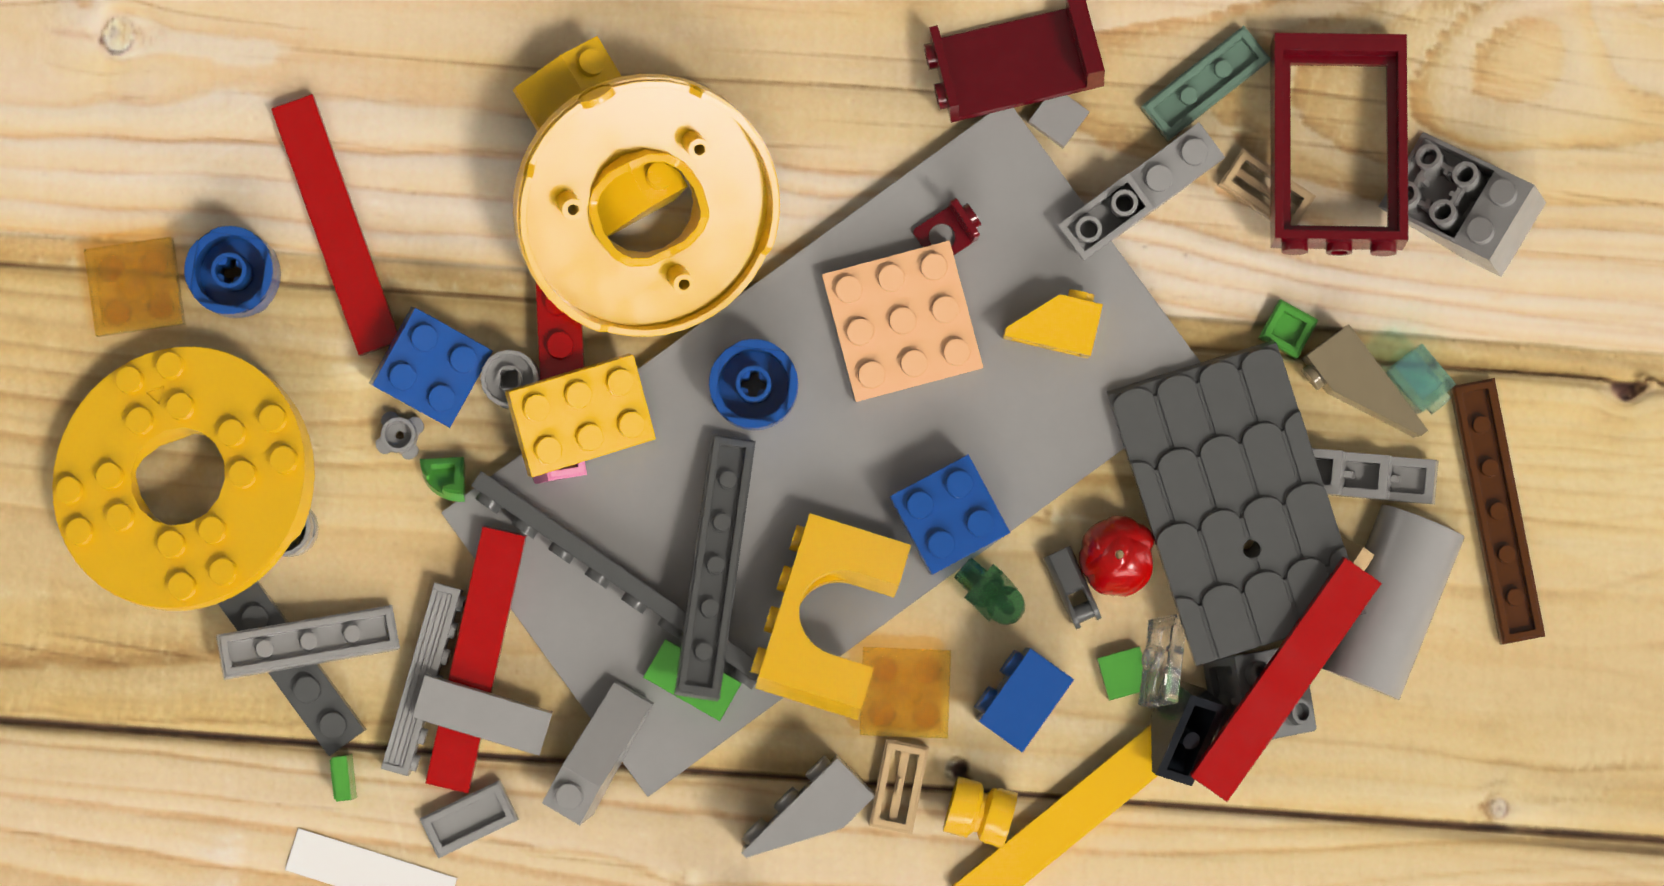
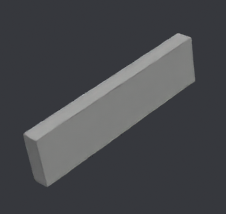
(307, 642)

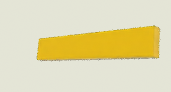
(1068, 817)

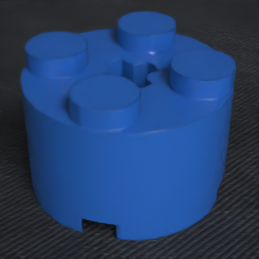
(219, 251)
(737, 365)

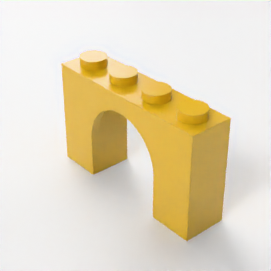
(791, 662)

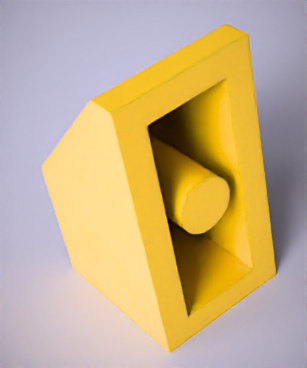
(1060, 325)

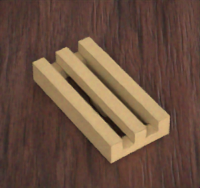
(1251, 201)
(891, 823)

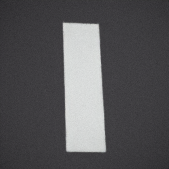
(350, 865)

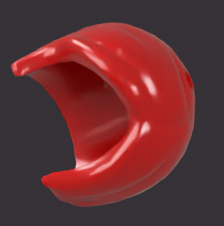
(1099, 561)

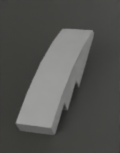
(1377, 476)

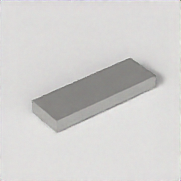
(482, 714)

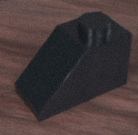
(1184, 732)

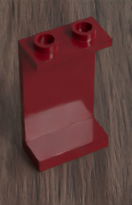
(1016, 62)

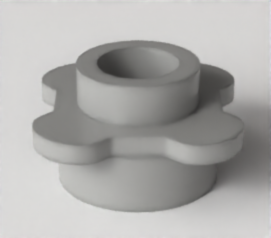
(391, 425)

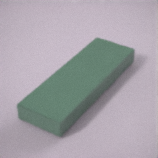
(1205, 83)

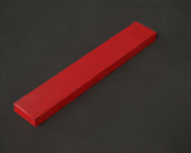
(335, 224)
(478, 648)
(1285, 679)

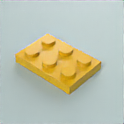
(580, 415)

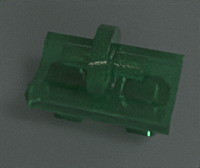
(991, 593)

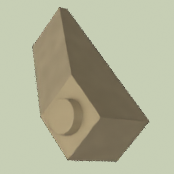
(1355, 377)

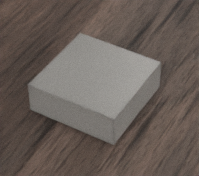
(1059, 119)

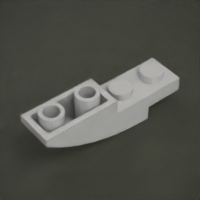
(1141, 191)

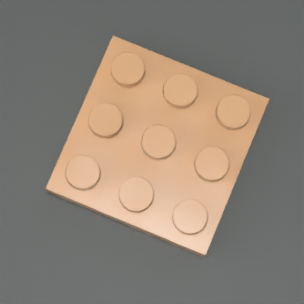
(902, 321)

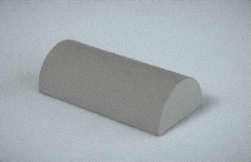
(1413, 565)

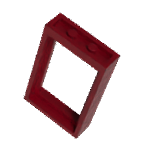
(1339, 50)

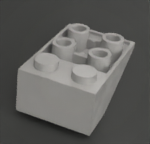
(1468, 204)
(820, 807)

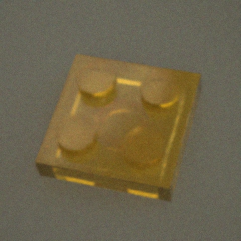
(134, 286)
(906, 693)

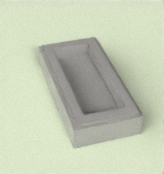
(469, 819)

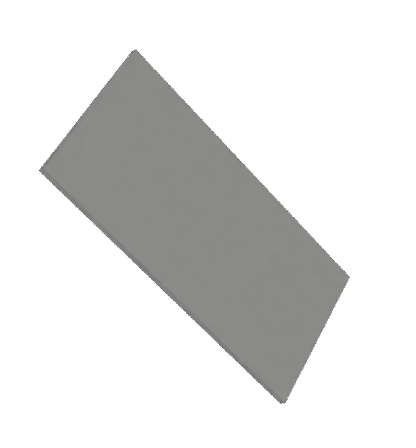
(1025, 419)

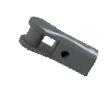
(1070, 579)

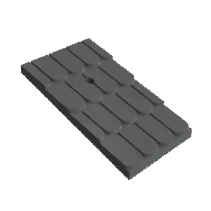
(1222, 465)

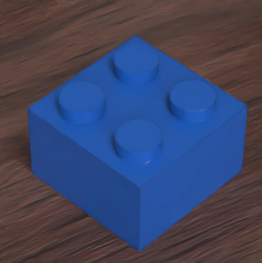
(430, 366)
(949, 514)
(1022, 698)

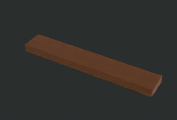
(1497, 511)

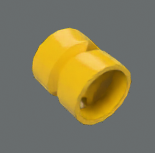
(980, 812)

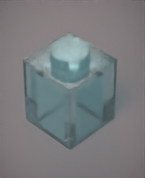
(1421, 380)

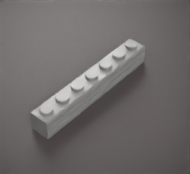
(428, 658)

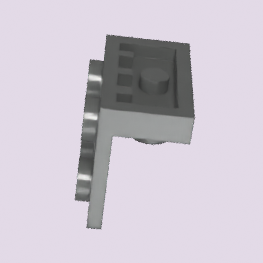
(1233, 677)

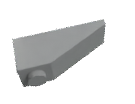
(598, 754)

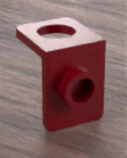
(959, 218)

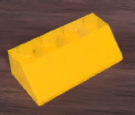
(629, 195)

